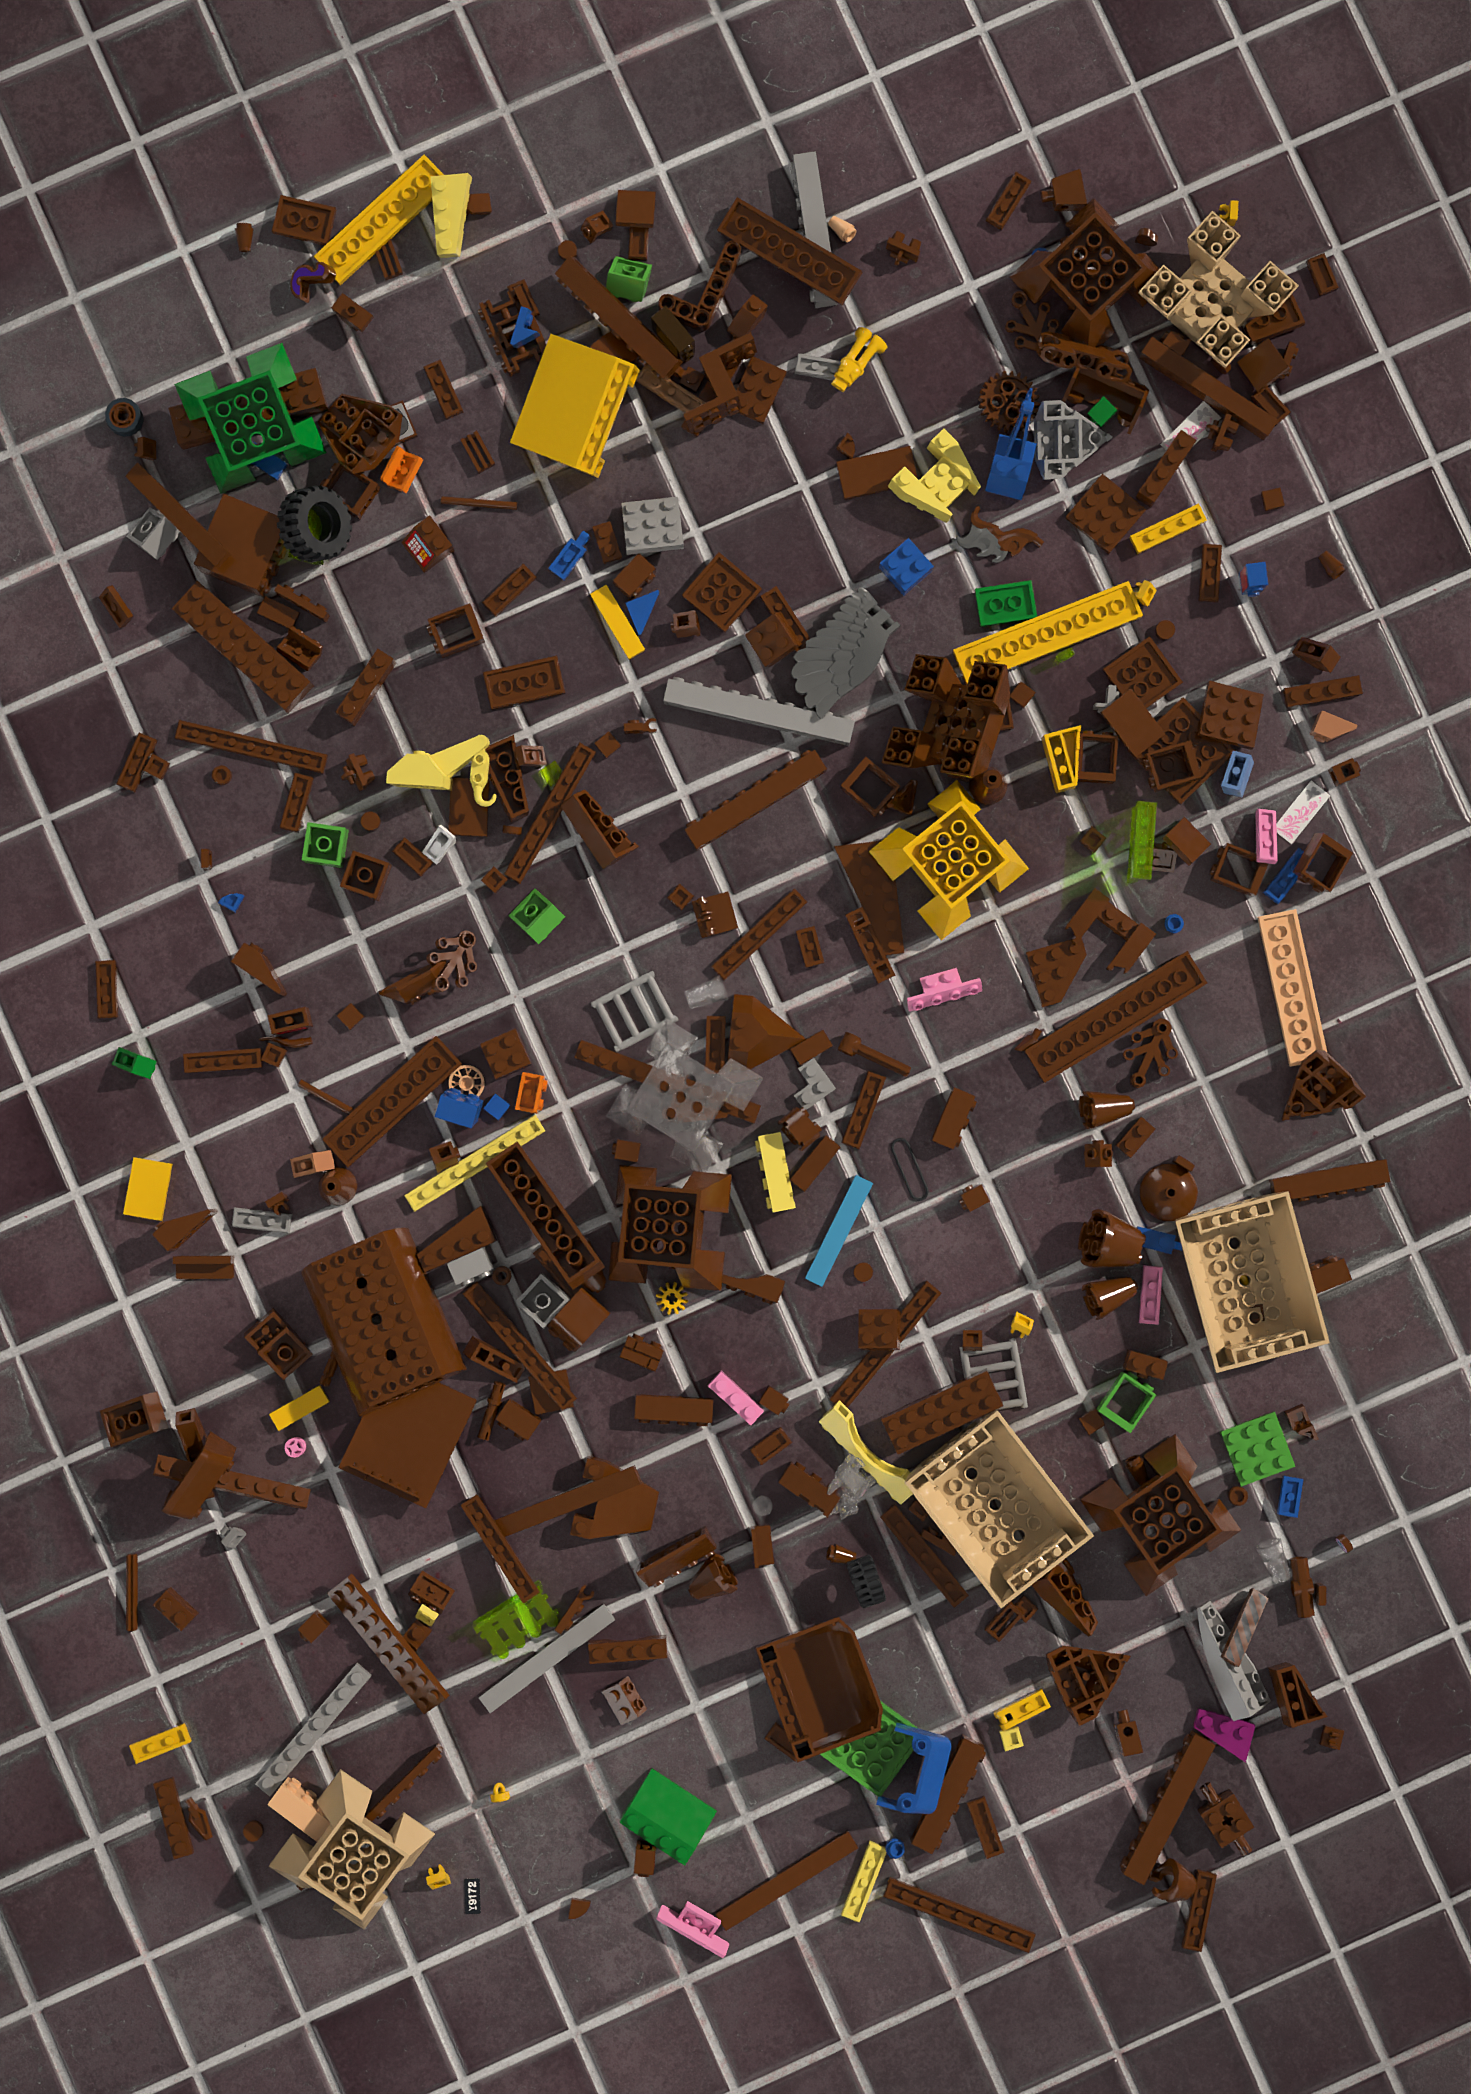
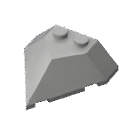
(1063, 439)

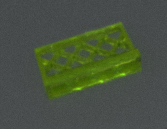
(1141, 841)

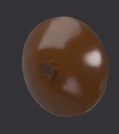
(1155, 1192)

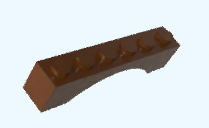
(764, 1286)

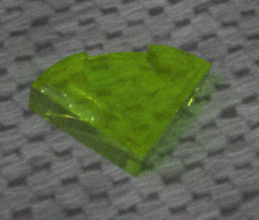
(1064, 655)

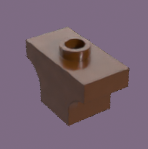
(352, 313)

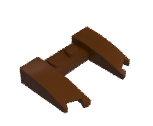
(1098, 907)

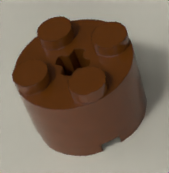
(799, 1128)

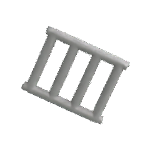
(615, 995)
(1014, 1363)

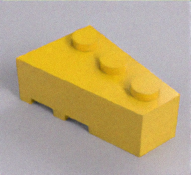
(1062, 757)

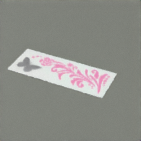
(1194, 424)
(1301, 812)

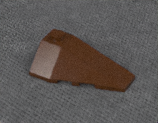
(1065, 1596)

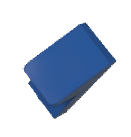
(521, 334)

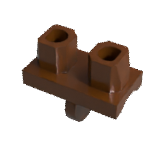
(901, 251)
(1227, 425)
(354, 773)

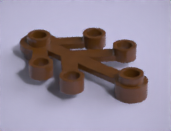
(1034, 328)
(455, 959)
(1151, 1049)

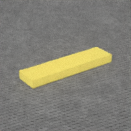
(864, 1881)

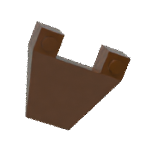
(617, 1514)

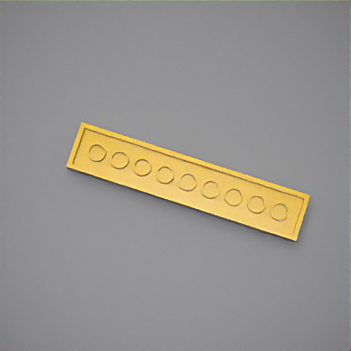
(1052, 630)

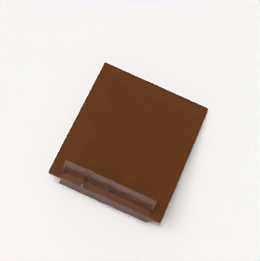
(409, 1442)

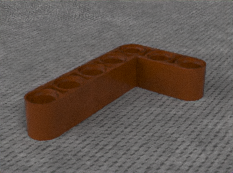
(709, 293)

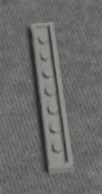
(546, 1658)

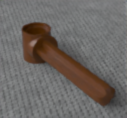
(852, 1045)

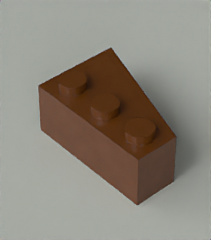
(809, 1488)
(1293, 1696)

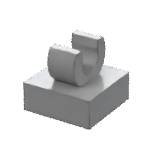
(232, 1536)

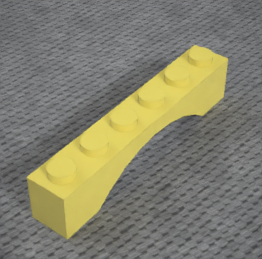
(841, 1425)

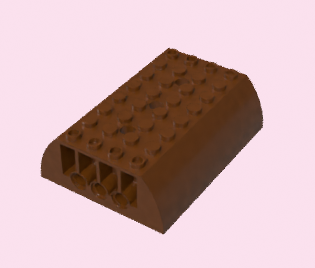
(409, 1323)

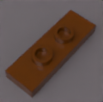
(985, 1827)

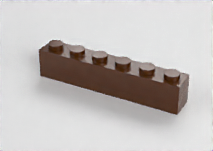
(1333, 1180)
(954, 1786)

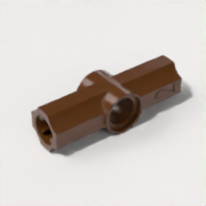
(1302, 1587)

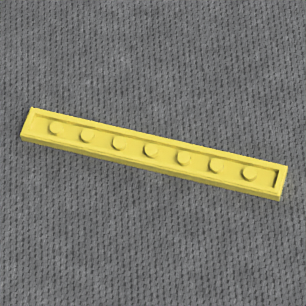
(472, 1164)

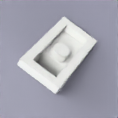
(439, 844)

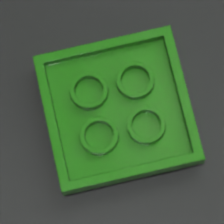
(1257, 1448)

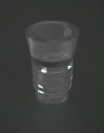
(706, 993)
(1274, 1559)

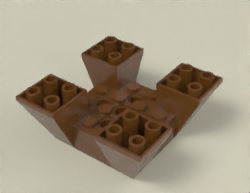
(1057, 270)
(960, 721)
(683, 1251)
(1158, 1551)

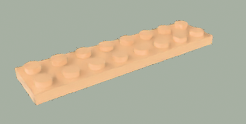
(1292, 985)

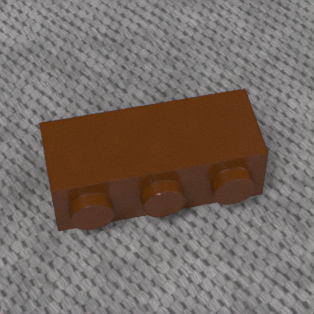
(954, 1118)

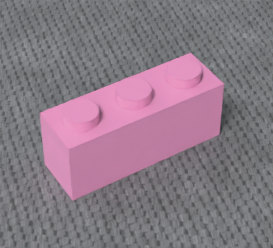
(736, 1397)

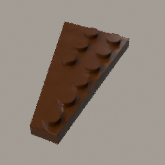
(875, 893)

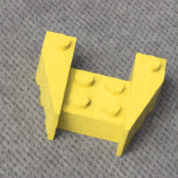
(941, 483)

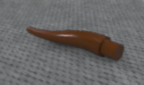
(294, 1043)

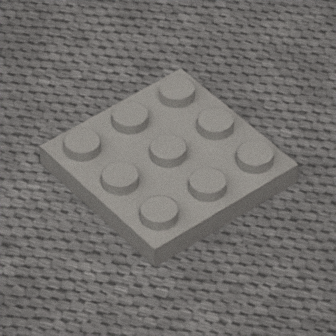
(652, 525)

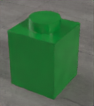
(1102, 412)

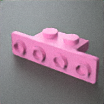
(943, 988)
(695, 1925)

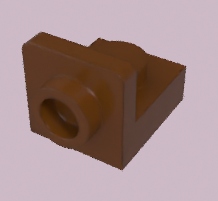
(595, 226)

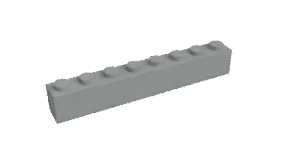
(812, 209)

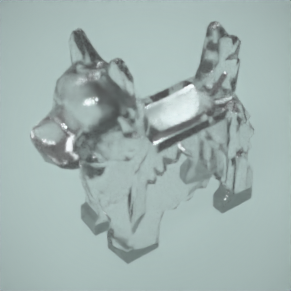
(853, 1484)

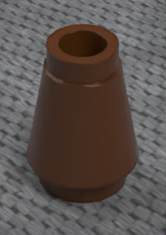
(244, 236)
(1332, 566)
(1137, 1469)
(839, 1554)

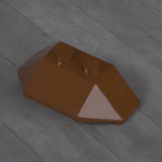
(415, 985)

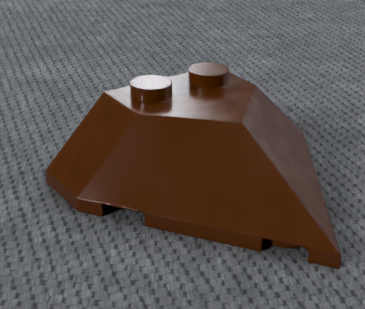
(758, 1033)
(1321, 1087)
(1084, 1678)

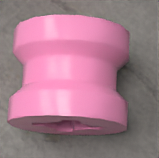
(292, 1448)

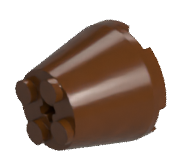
(1109, 1241)

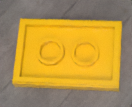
(147, 1189)

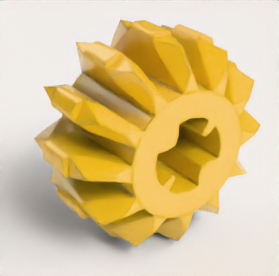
(666, 1302)

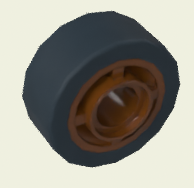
(120, 407)

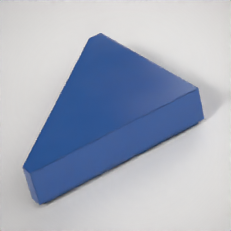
(641, 609)

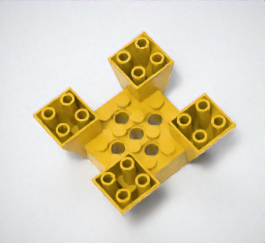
(922, 853)

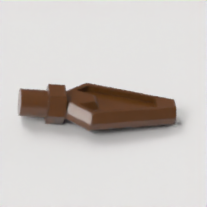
(198, 1819)

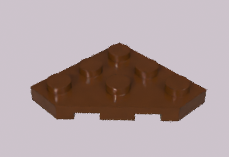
(1055, 969)

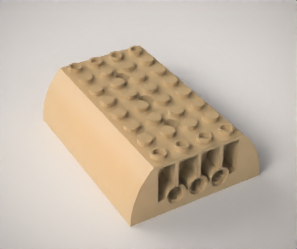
(1278, 1278)
(1027, 1504)

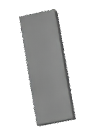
(816, 367)
(261, 1220)

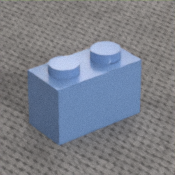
(1237, 774)

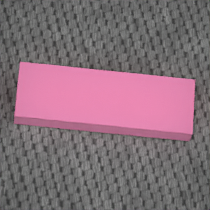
(1266, 836)
(1150, 1294)

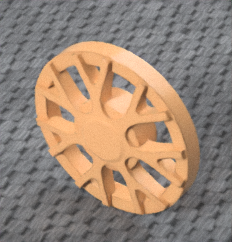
(467, 1082)

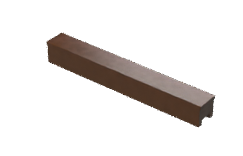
(1208, 388)

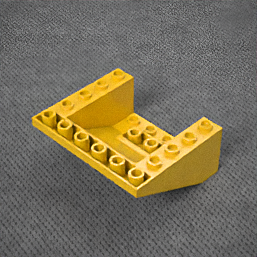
(573, 404)

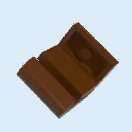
(577, 1320)

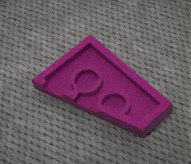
(1229, 1734)

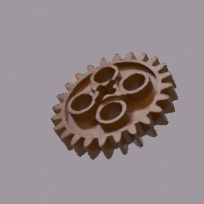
(995, 392)

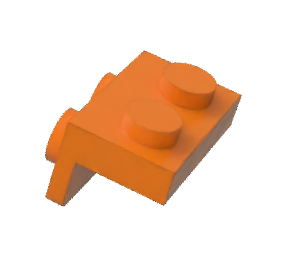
(401, 470)
(531, 1092)

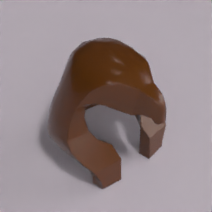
(1183, 1885)

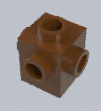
(1098, 1154)

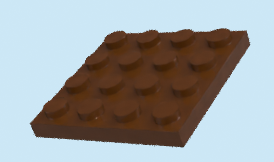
(1182, 725)

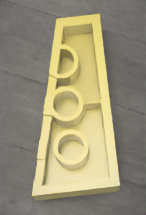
(776, 1172)

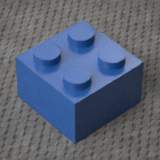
(906, 567)
(459, 1108)

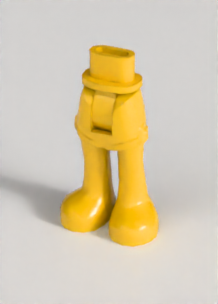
(850, 368)

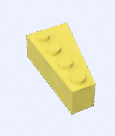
(450, 202)

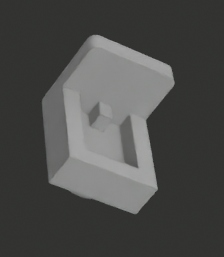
(1111, 695)

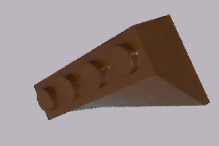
(597, 829)

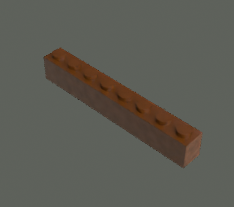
(618, 318)
(755, 800)
(1167, 1807)

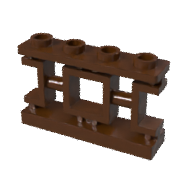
(499, 337)

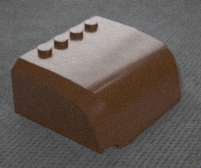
(821, 1687)

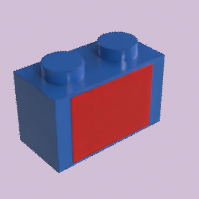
(1253, 578)

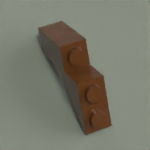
(191, 1435)

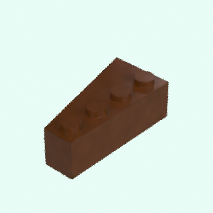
(507, 778)
(463, 1238)

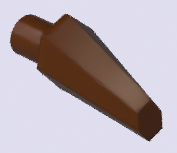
(1029, 1040)

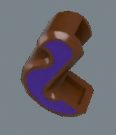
(308, 275)

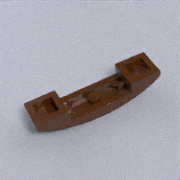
(870, 945)

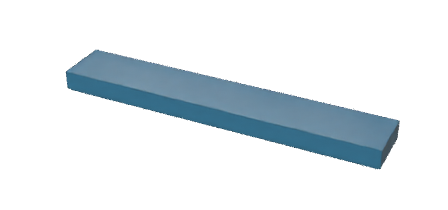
(839, 1230)

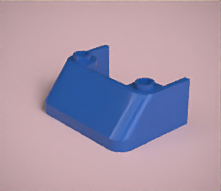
(936, 1751)

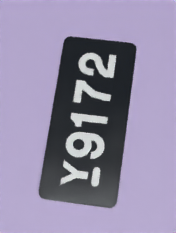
(472, 1896)

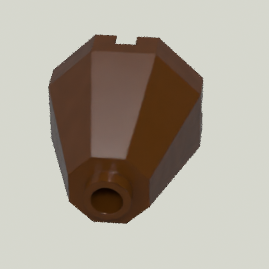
(713, 1579)

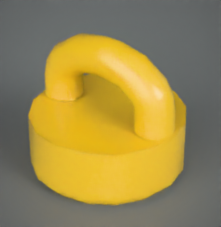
(499, 1796)

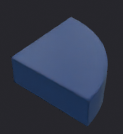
(232, 901)

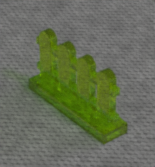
(501, 1614)

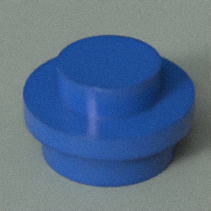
(1173, 923)
(895, 1848)

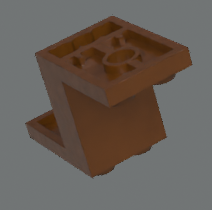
(727, 399)

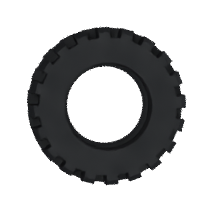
(295, 528)

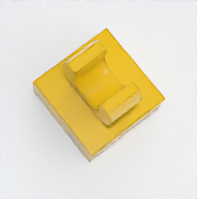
(1231, 212)
(1145, 592)
(1022, 1323)
(437, 1880)

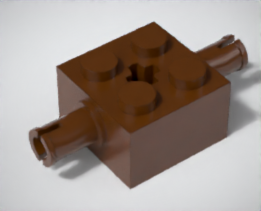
(1231, 1829)

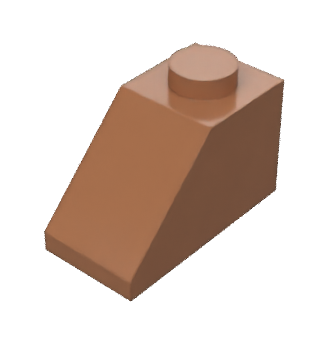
(1330, 727)
(312, 1163)

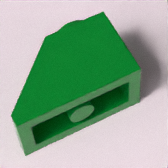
(134, 1063)

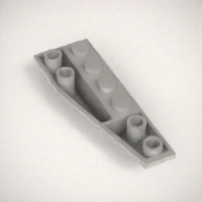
(1239, 1685)

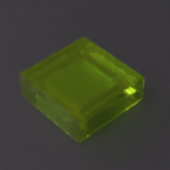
(551, 773)

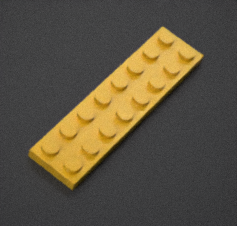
(380, 220)

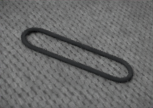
(917, 1166)

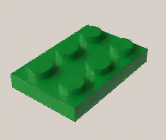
(1005, 603)

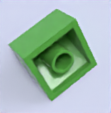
(628, 279)
(536, 916)

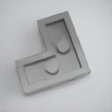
(818, 1086)

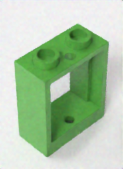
(1131, 1378)

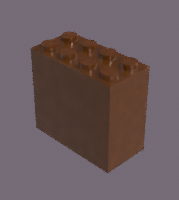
(251, 540)

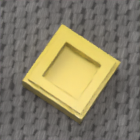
(426, 1615)
(1011, 1738)

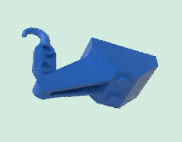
(1013, 458)

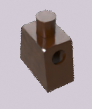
(1066, 192)

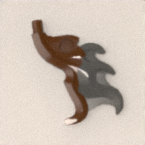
(994, 541)

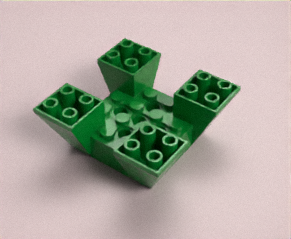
(269, 372)

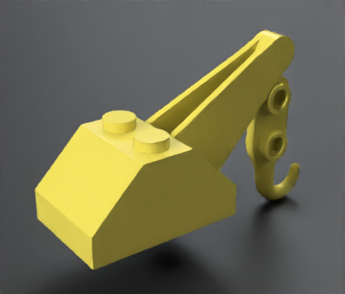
(436, 770)

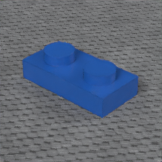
(1290, 1496)

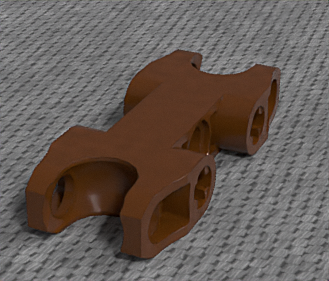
(1099, 359)

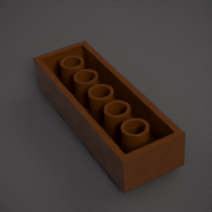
(942, 1411)

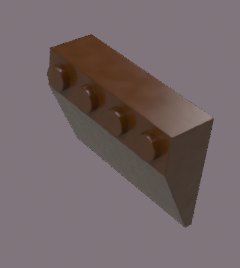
(675, 1557)

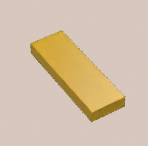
(299, 1407)
(160, 1743)

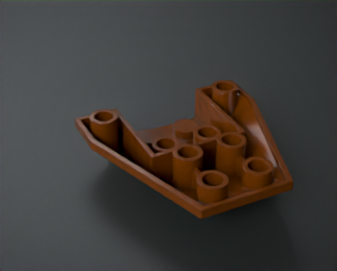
(360, 431)

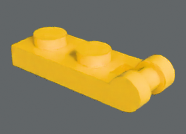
(1022, 1709)

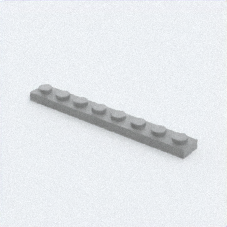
(313, 1729)

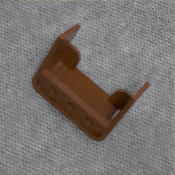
(1125, 396)
(200, 1478)

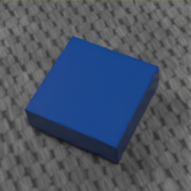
(497, 1107)

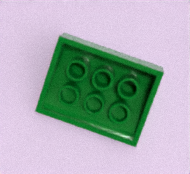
(667, 1816)

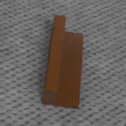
(204, 1267)

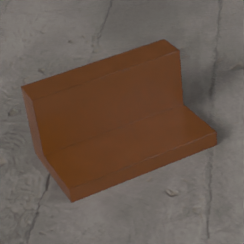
(762, 1545)

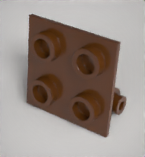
(714, 914)

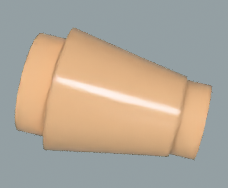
(843, 229)

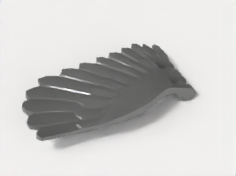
(842, 652)

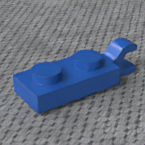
(569, 556)
(1160, 1241)

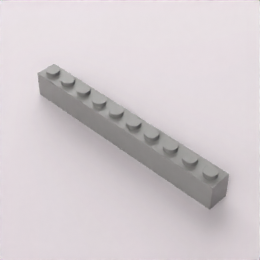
(757, 711)

